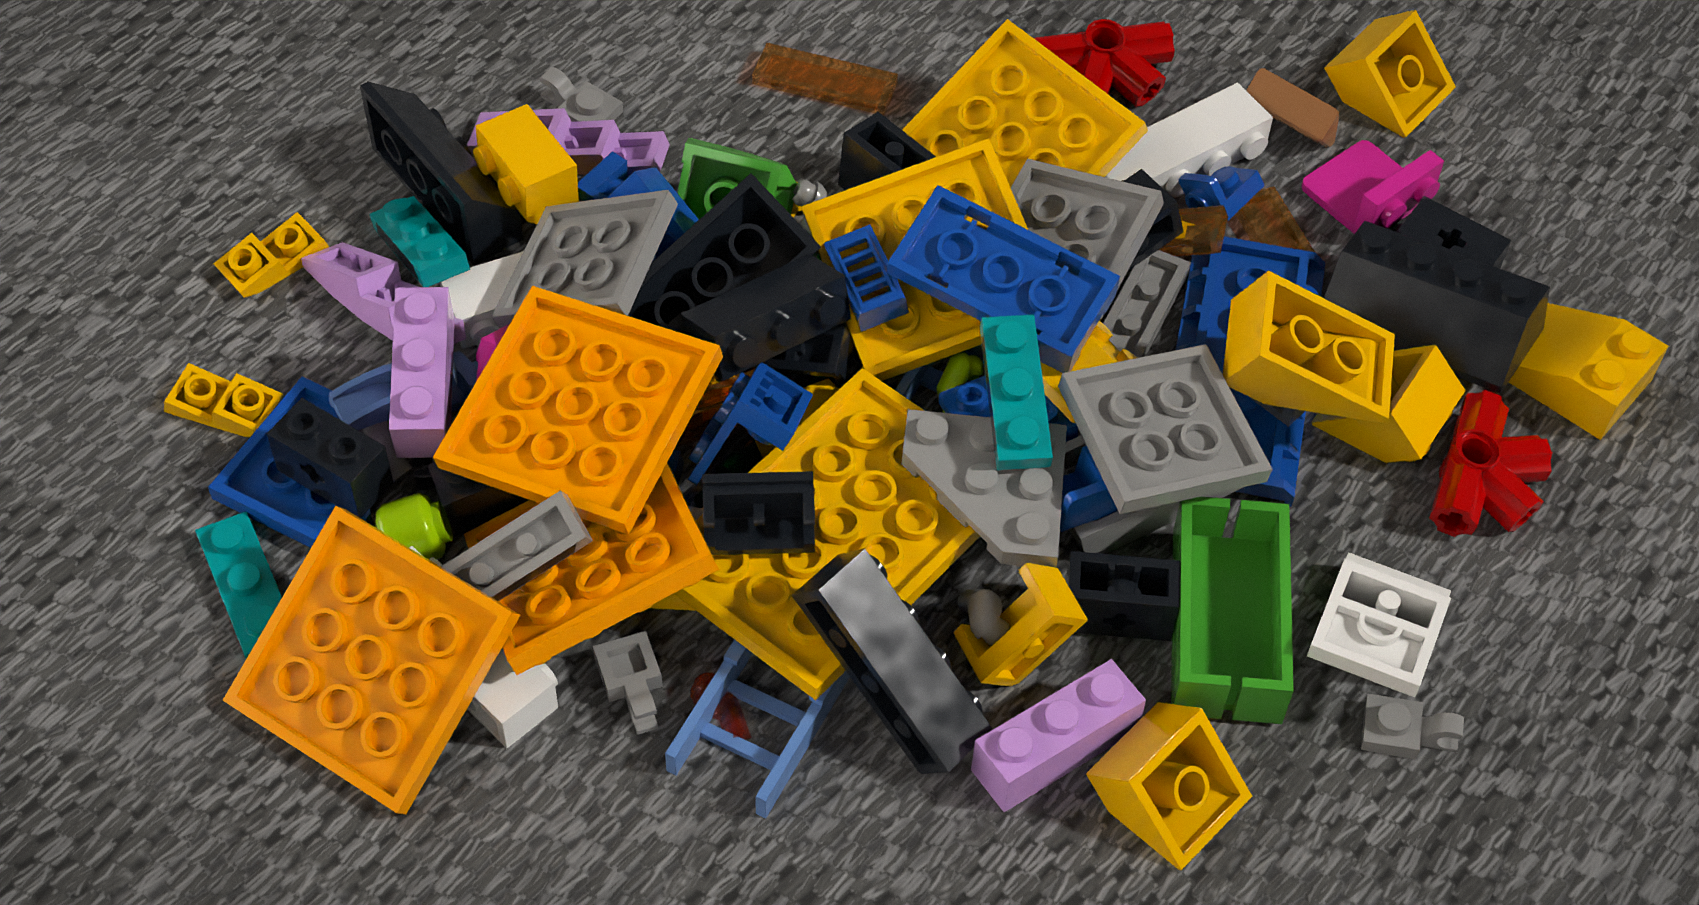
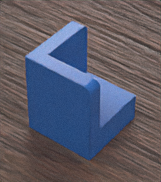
(1084, 494)

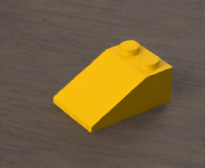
(1307, 352)
(1588, 366)

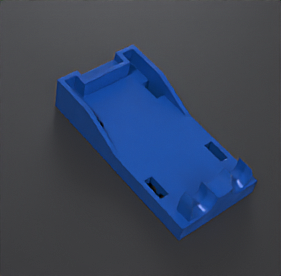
(1004, 274)

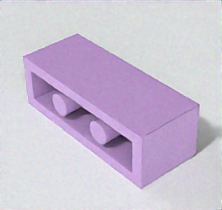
(421, 370)
(1056, 735)

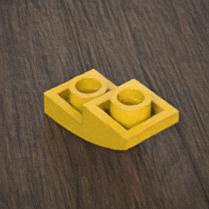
(261, 264)
(223, 404)

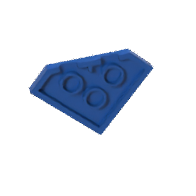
(268, 496)

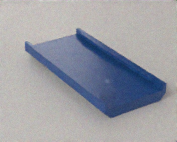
(1205, 319)

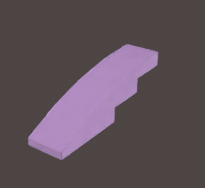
(594, 140)
(363, 284)

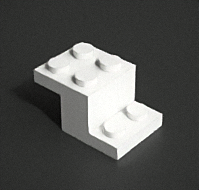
(1380, 624)

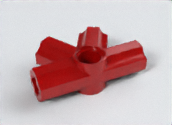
(1118, 56)
(1488, 470)

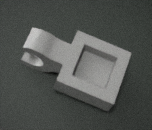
(581, 104)
(630, 672)
(1399, 730)

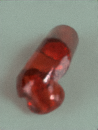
(727, 711)

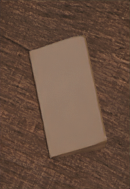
(1295, 107)

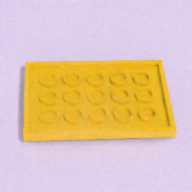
(859, 503)

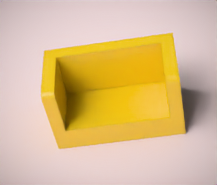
(1038, 626)

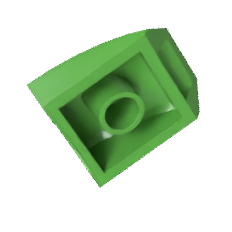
(715, 170)

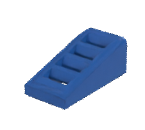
(879, 308)

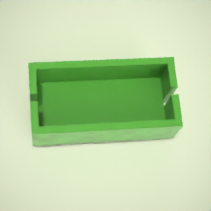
(1233, 610)

